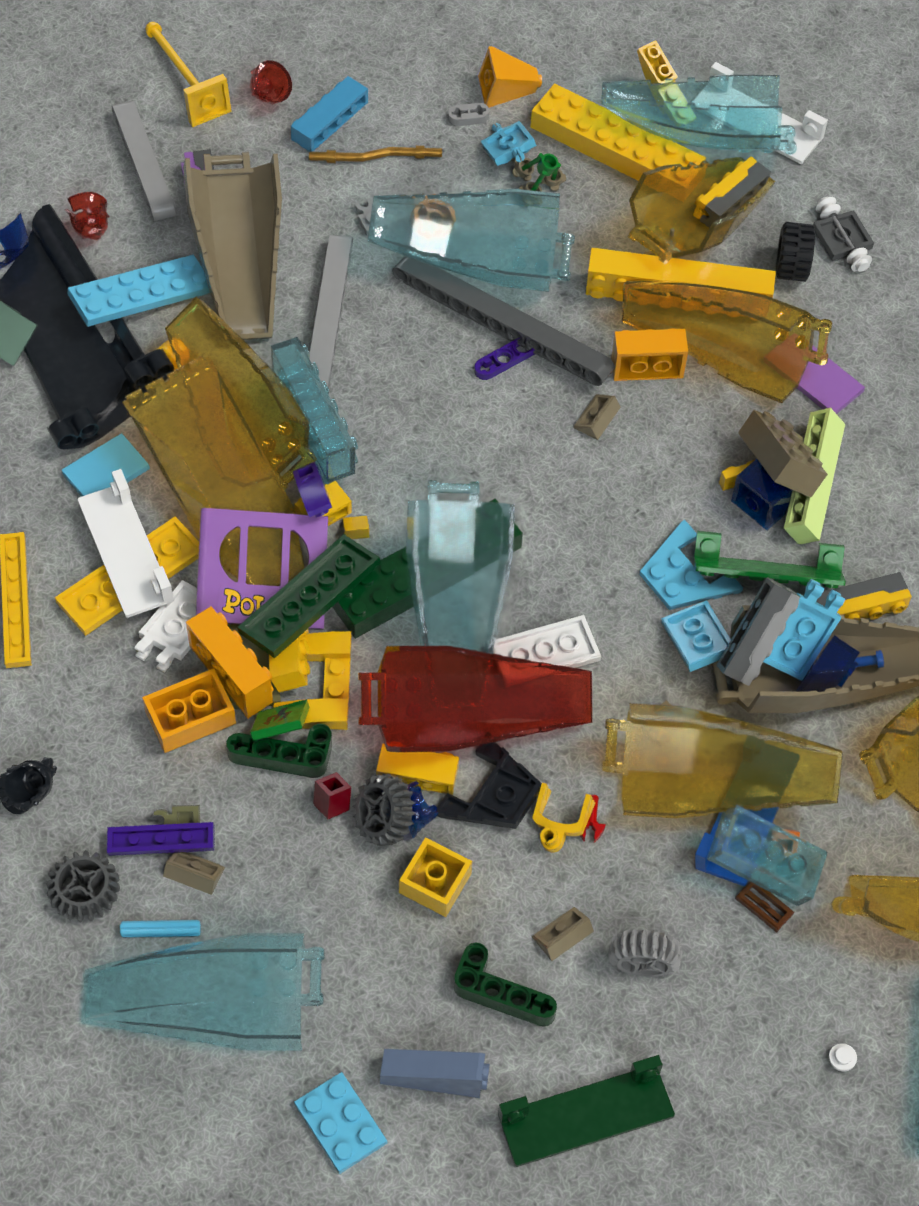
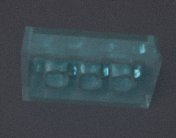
(767, 855)

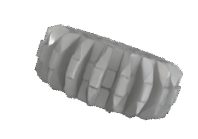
(645, 953)

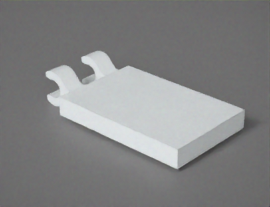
(168, 628)

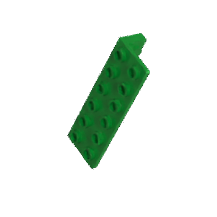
(826, 572)

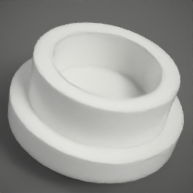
(842, 1057)

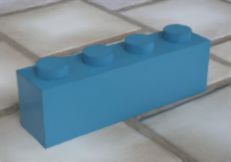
(329, 114)

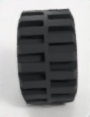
(795, 251)

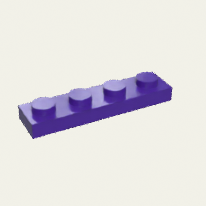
(160, 838)

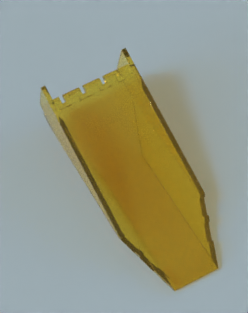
(214, 463)

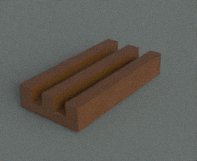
(761, 914)

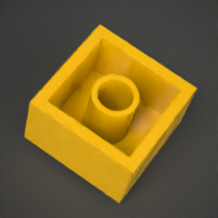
(435, 877)

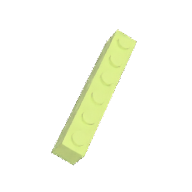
(807, 514)

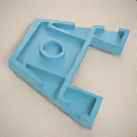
(675, 577)

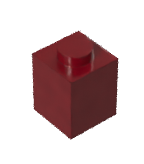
(332, 795)

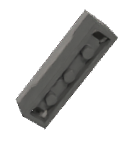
(758, 631)

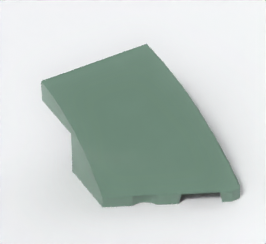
(14, 333)

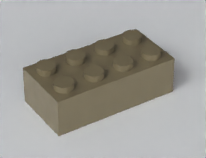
(783, 453)

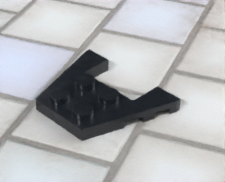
(502, 798)

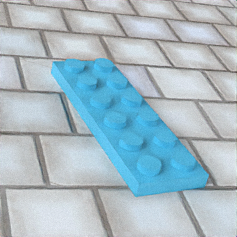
(139, 290)

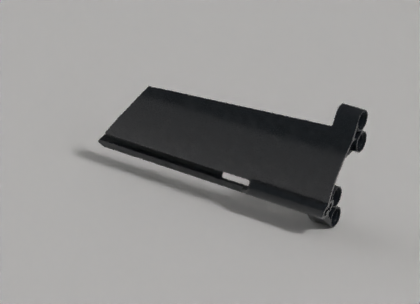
(72, 361)

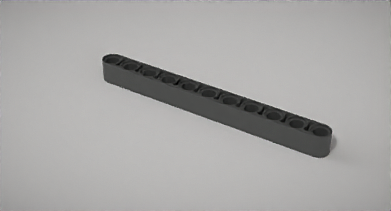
(505, 320)

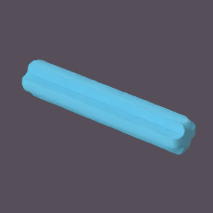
(160, 928)

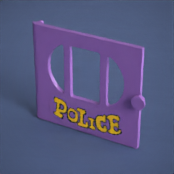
(238, 599)

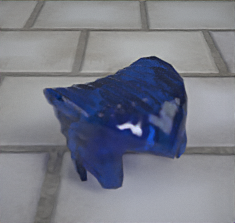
(424, 813)

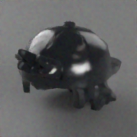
(26, 784)

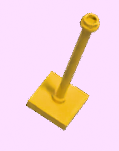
(203, 99)

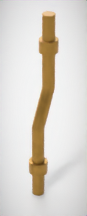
(332, 156)

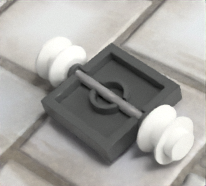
(843, 234)

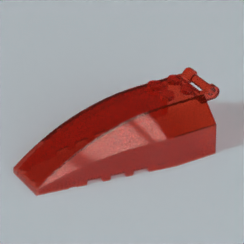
(469, 698)

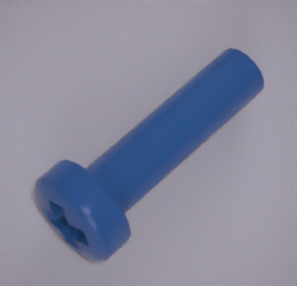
(877, 659)

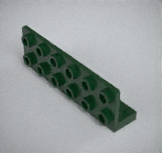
(586, 1113)

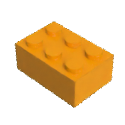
(649, 354)
(189, 710)

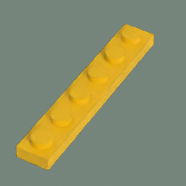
(15, 600)

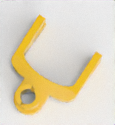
(559, 830)

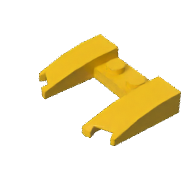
(335, 651)

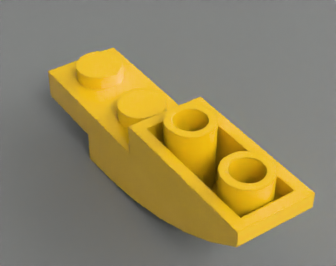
(655, 64)

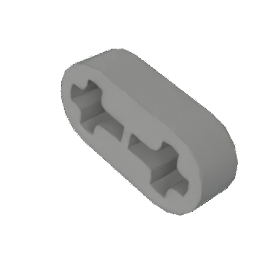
(468, 114)

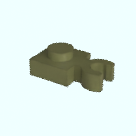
(180, 814)

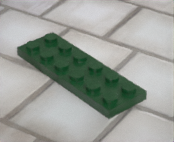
(309, 595)

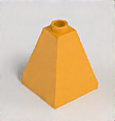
(506, 78)

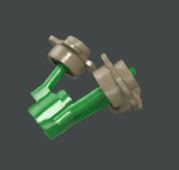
(548, 169)

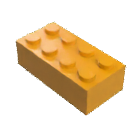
(235, 665)

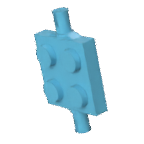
(508, 143)

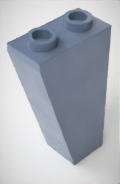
(436, 1071)

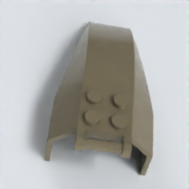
(237, 238)
(775, 690)

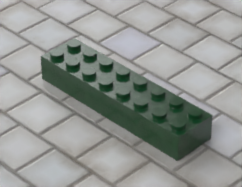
(384, 593)

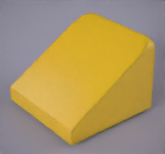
(356, 527)

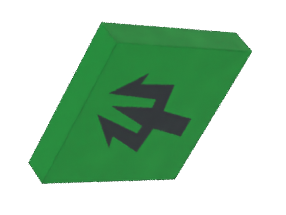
(280, 720)

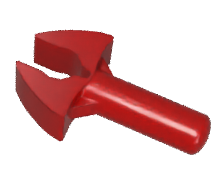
(598, 828)

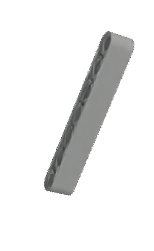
(144, 160)

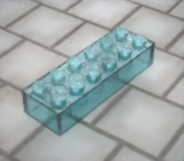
(327, 431)

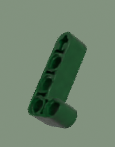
(280, 749)
(507, 990)

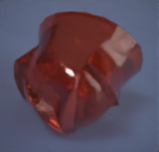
(270, 82)
(93, 219)

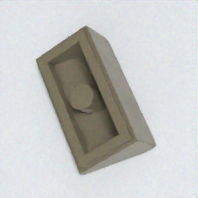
(598, 415)
(193, 871)
(563, 933)

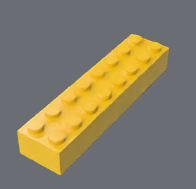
(605, 135)
(612, 268)

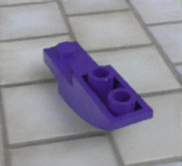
(312, 490)

